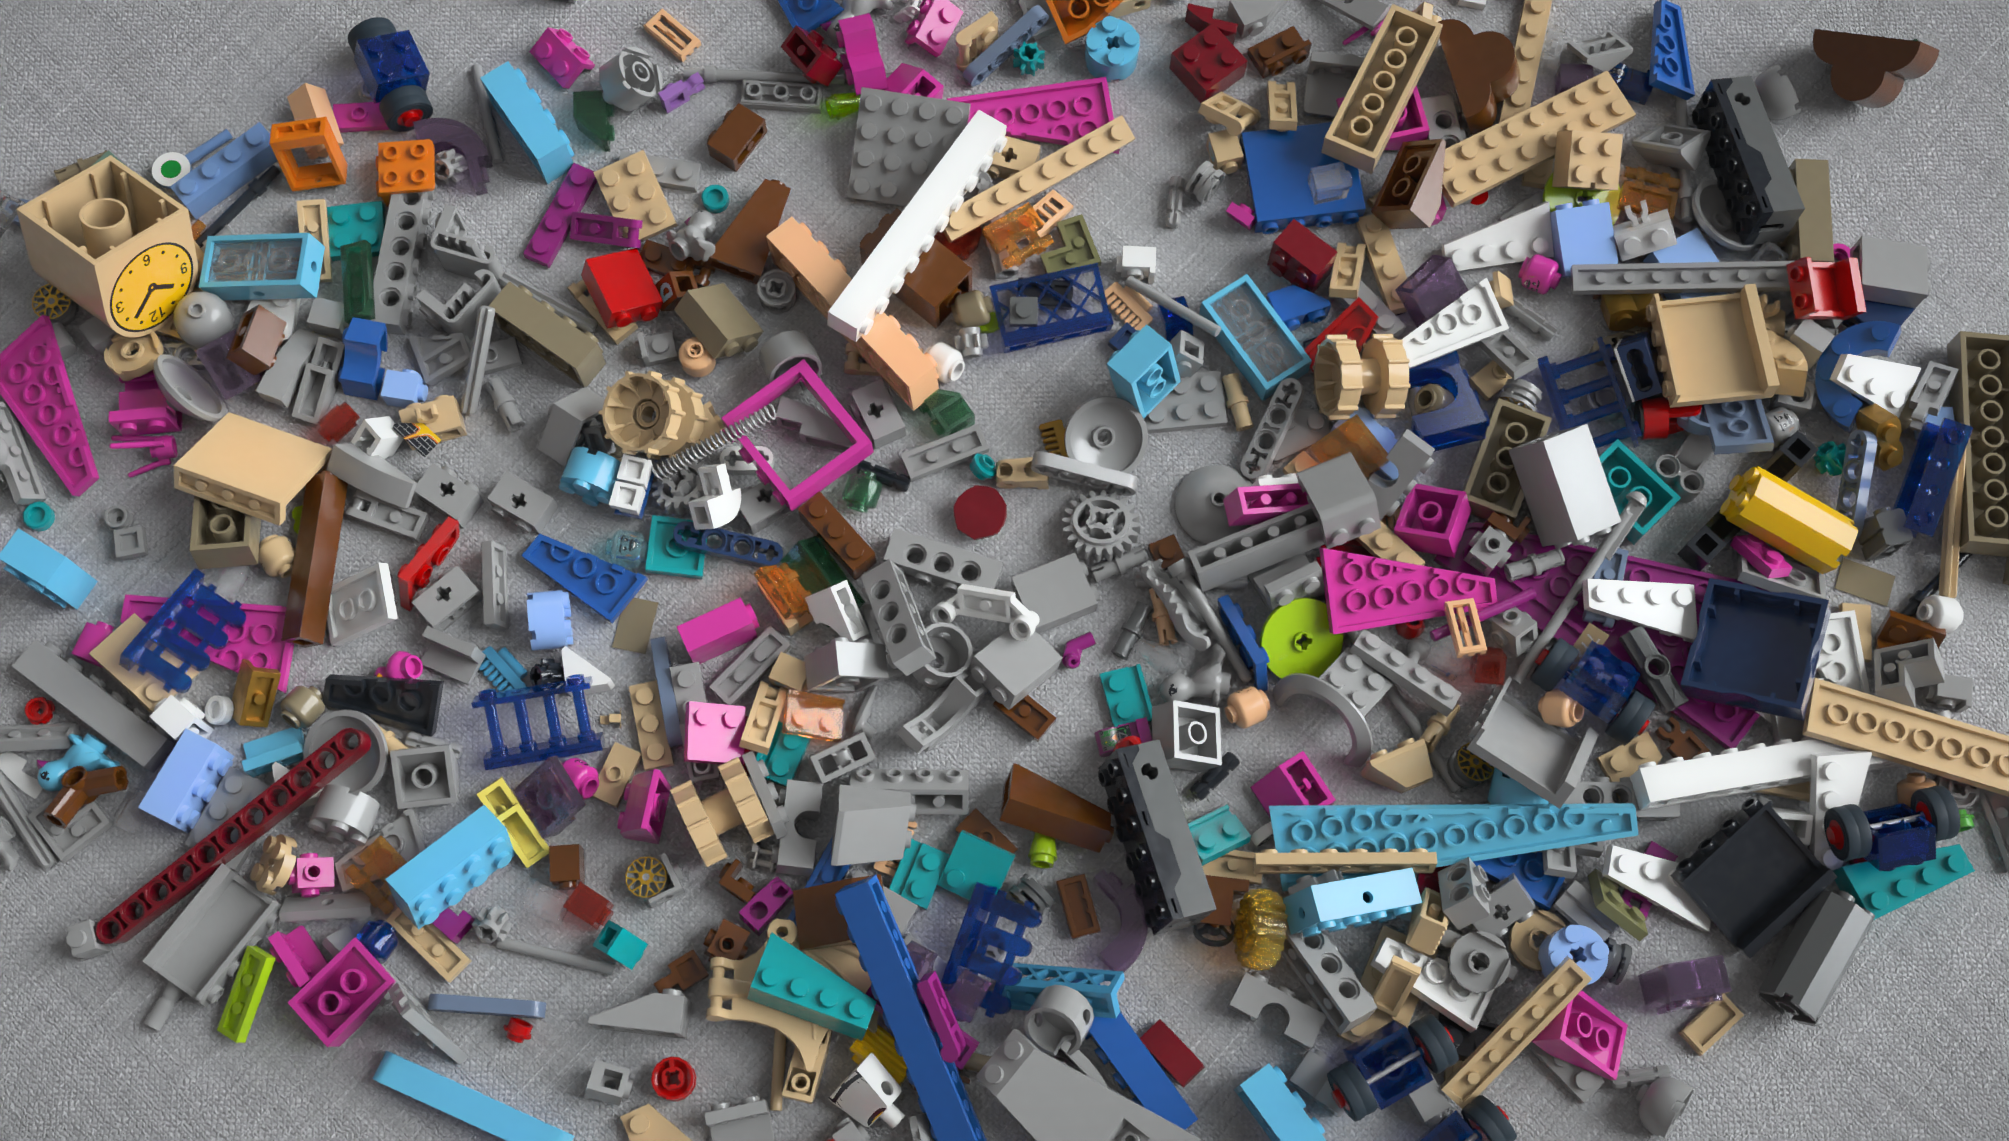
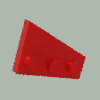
(1355, 322)
(418, 571)

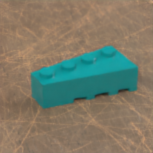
(1889, 890)
(809, 991)

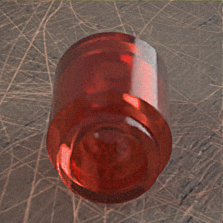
(337, 422)

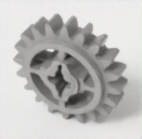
(1098, 533)

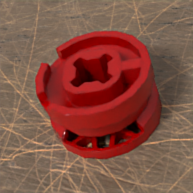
(673, 1079)

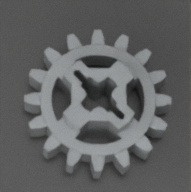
(681, 486)

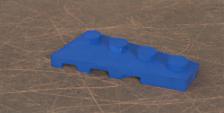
(1669, 52)

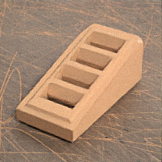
(1059, 214)

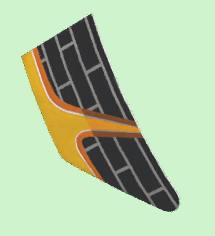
(418, 436)

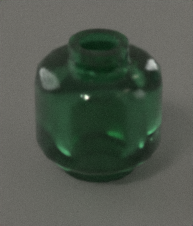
(862, 491)

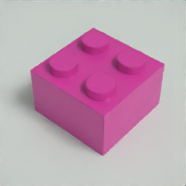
(1433, 519)

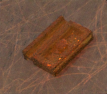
(813, 716)

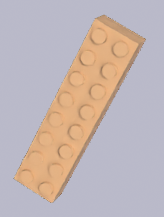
(822, 282)

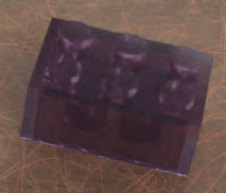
(1685, 984)

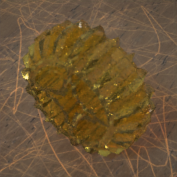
(1260, 929)

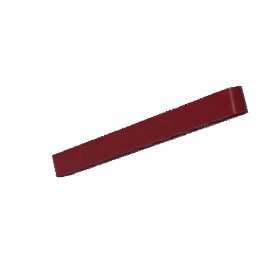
(220, 838)

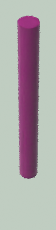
(1488, 612)

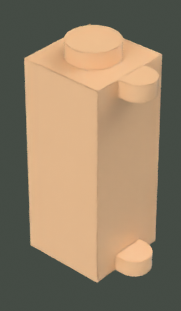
(310, 103)

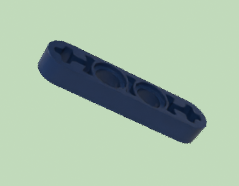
(726, 550)

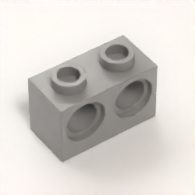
(1464, 893)

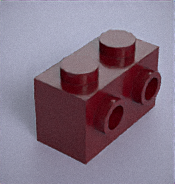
(812, 56)

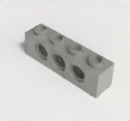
(1443, 111)
(905, 544)
(897, 618)
(1601, 792)
(1327, 987)

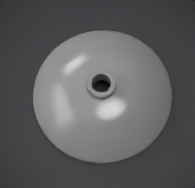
(1713, 217)
(188, 389)
(1124, 430)
(1195, 503)
(366, 771)

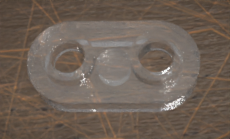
(1550, 59)

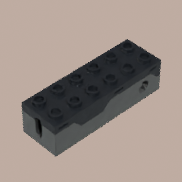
(1748, 161)
(1155, 836)

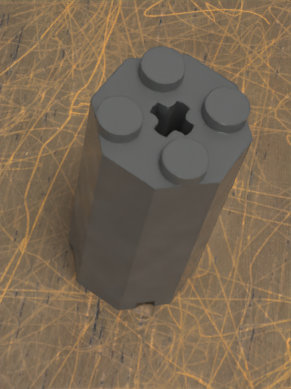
(1816, 956)

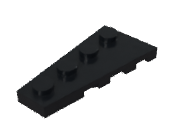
(394, 701)

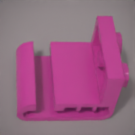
(144, 409)

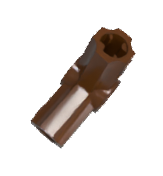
(81, 789)

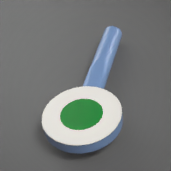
(173, 166)

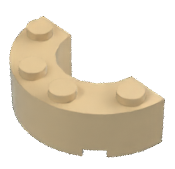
(1789, 364)

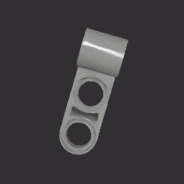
(1685, 466)

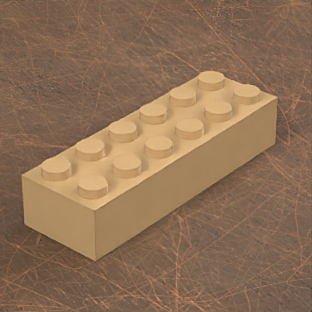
(1381, 88)

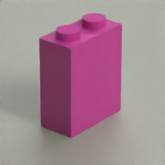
(719, 630)

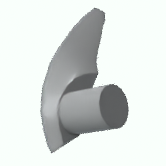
(863, 713)

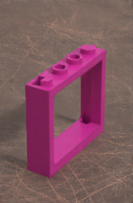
(860, 450)

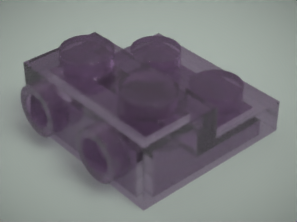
(550, 798)

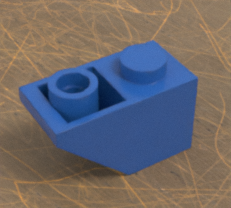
(1298, 306)

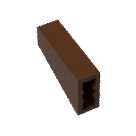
(744, 244)
(1053, 811)

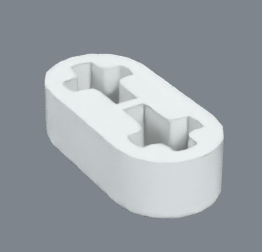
(742, 467)

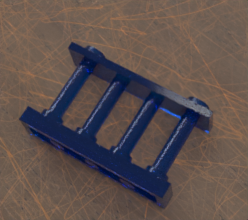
(1561, 397)
(1931, 474)
(529, 750)

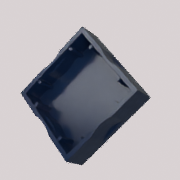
(1756, 649)

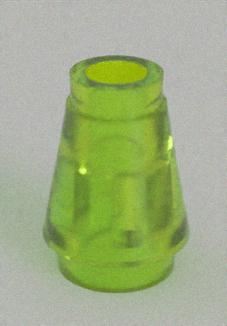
(842, 105)

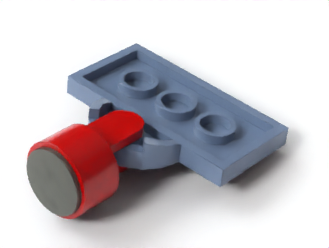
(1730, 425)

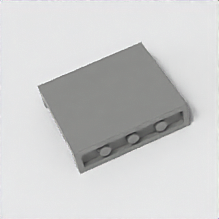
(1528, 748)

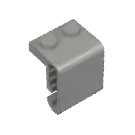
(459, 253)
(461, 310)
(1340, 499)
(1287, 581)

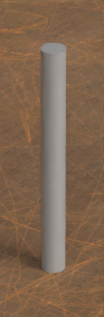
(487, 115)
(1173, 306)
(557, 956)

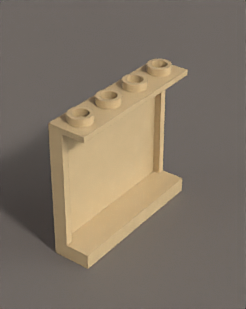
(1713, 348)
(250, 467)

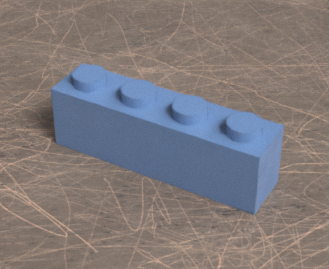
(225, 171)

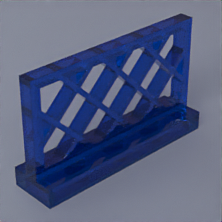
(1063, 328)

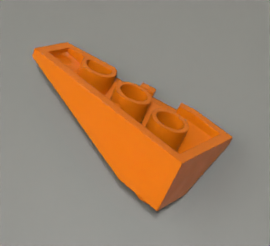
(1077, 17)

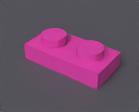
(1761, 556)

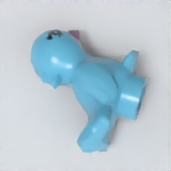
(84, 752)

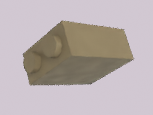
(719, 320)

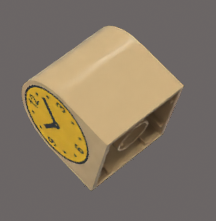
(113, 246)

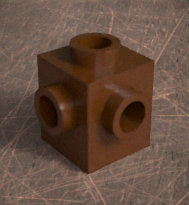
(732, 935)

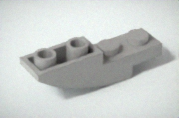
(689, 687)

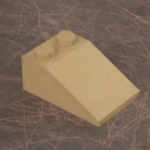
(145, 688)

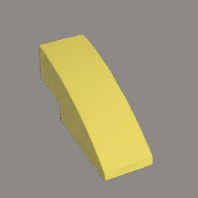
(520, 828)

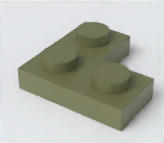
(1077, 248)
(1610, 903)

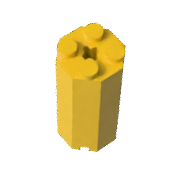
(1789, 519)

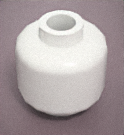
(948, 360)
(1940, 612)

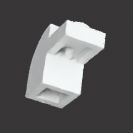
(720, 501)

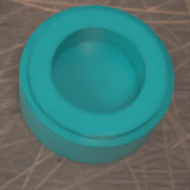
(715, 199)
(38, 516)

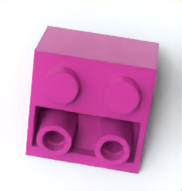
(914, 81)
(1292, 784)

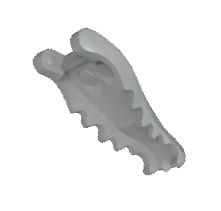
(1179, 605)

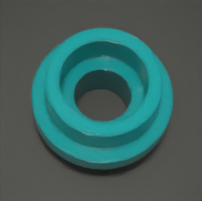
(982, 466)

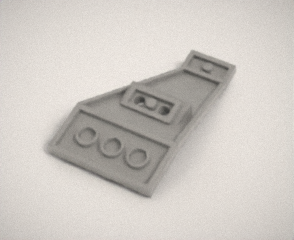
(1065, 1104)

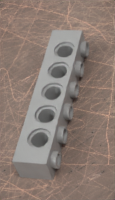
(392, 264)

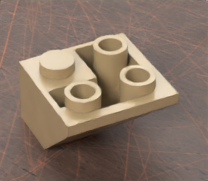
(1400, 769)

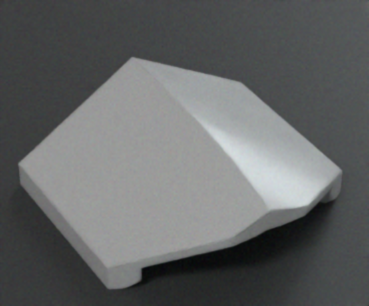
(1602, 51)

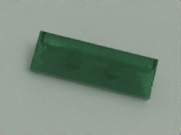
(357, 281)
(817, 567)

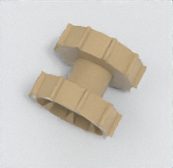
(1378, 376)
(630, 409)
(721, 812)

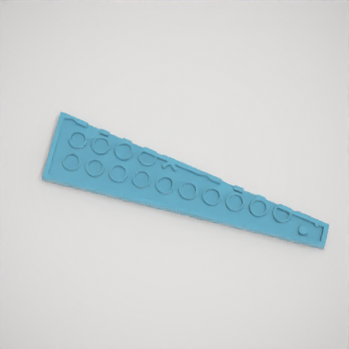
(1448, 830)

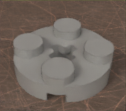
(1495, 955)

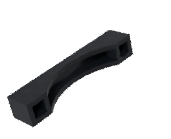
(1718, 530)

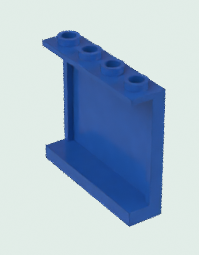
(1278, 178)

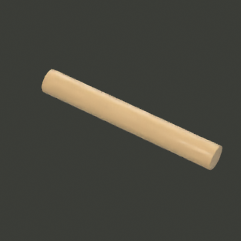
(778, 1071)

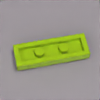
(246, 994)

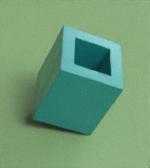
(620, 944)

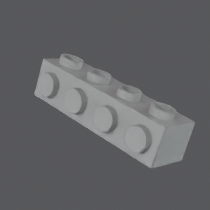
(930, 789)

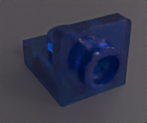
(1173, 322)

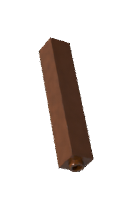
(314, 560)

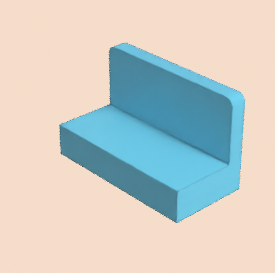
(283, 747)

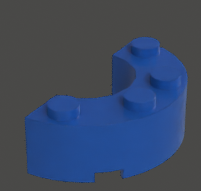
(1862, 340)

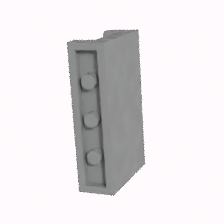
(213, 934)

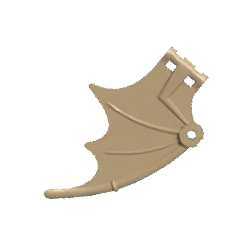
(802, 1033)

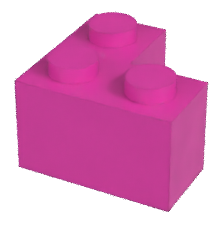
(861, 53)

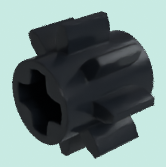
(546, 672)

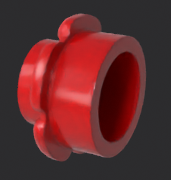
(34, 705)
(518, 1030)

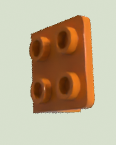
(405, 168)

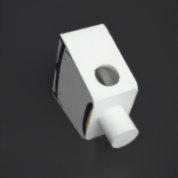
(869, 1094)

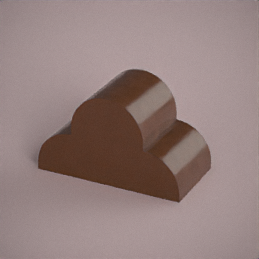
(1871, 67)
(1482, 70)

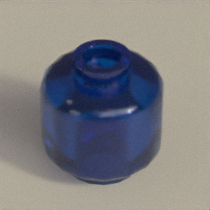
(379, 939)

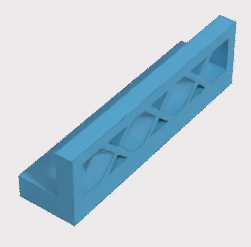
(1101, 997)

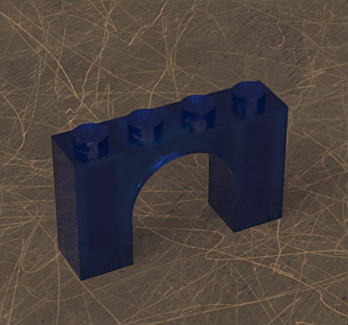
(1462, 419)

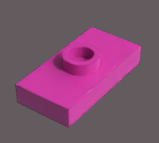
(359, 117)

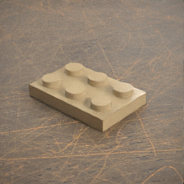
(636, 194)

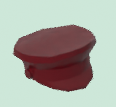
(980, 512)

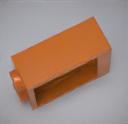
(303, 134)

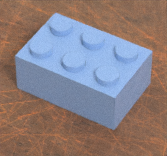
(187, 781)

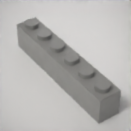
(1256, 548)
(94, 705)

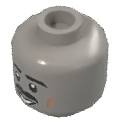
(1782, 424)

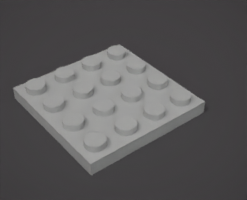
(901, 143)

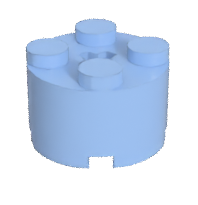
(548, 620)
(1586, 945)

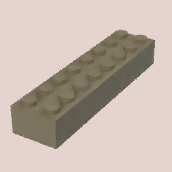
(1982, 402)

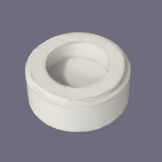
(219, 710)
(1262, 835)

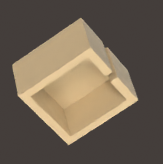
(1587, 160)

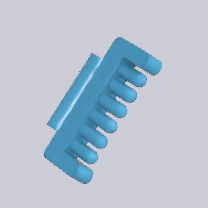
(507, 666)

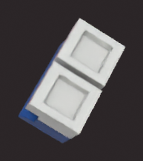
(632, 487)

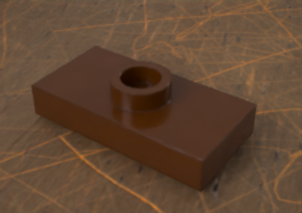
(981, 827)
(1078, 906)

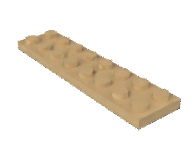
(1530, 137)
(1908, 736)

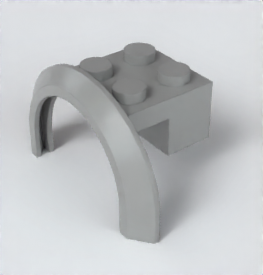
(1350, 689)

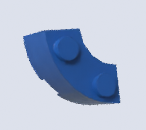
(361, 368)

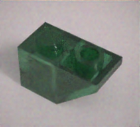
(593, 117)
(948, 412)

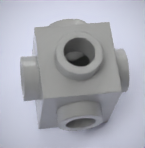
(1488, 550)
(1514, 631)

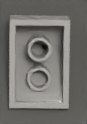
(651, 1015)

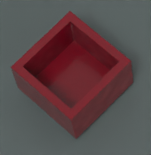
(1208, 63)
(1301, 257)

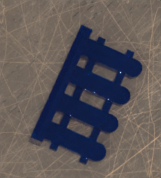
(168, 639)
(974, 929)

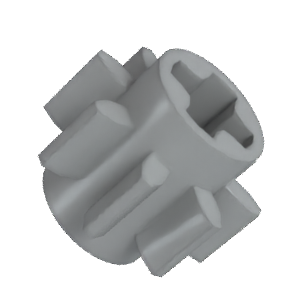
(450, 166)
(971, 342)
(492, 924)

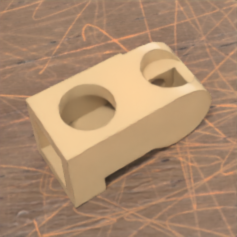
(1018, 473)

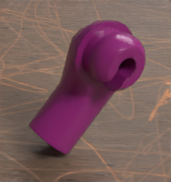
(1073, 649)

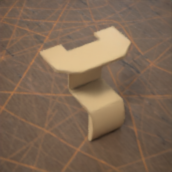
(611, 718)

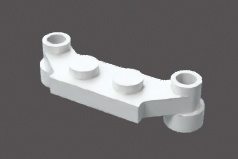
(989, 605)

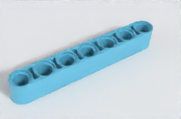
(463, 1102)

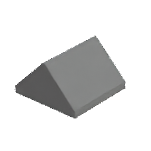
(1673, 146)
(425, 776)

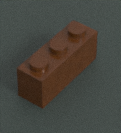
(837, 535)

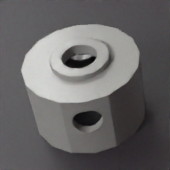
(786, 351)
(954, 652)
(1061, 1016)

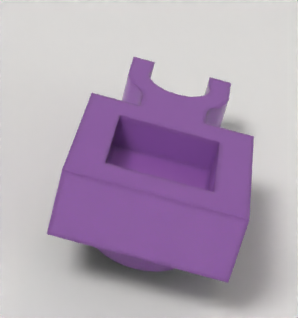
(678, 93)

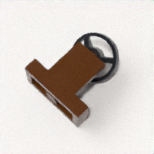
(1222, 891)

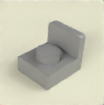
(656, 348)

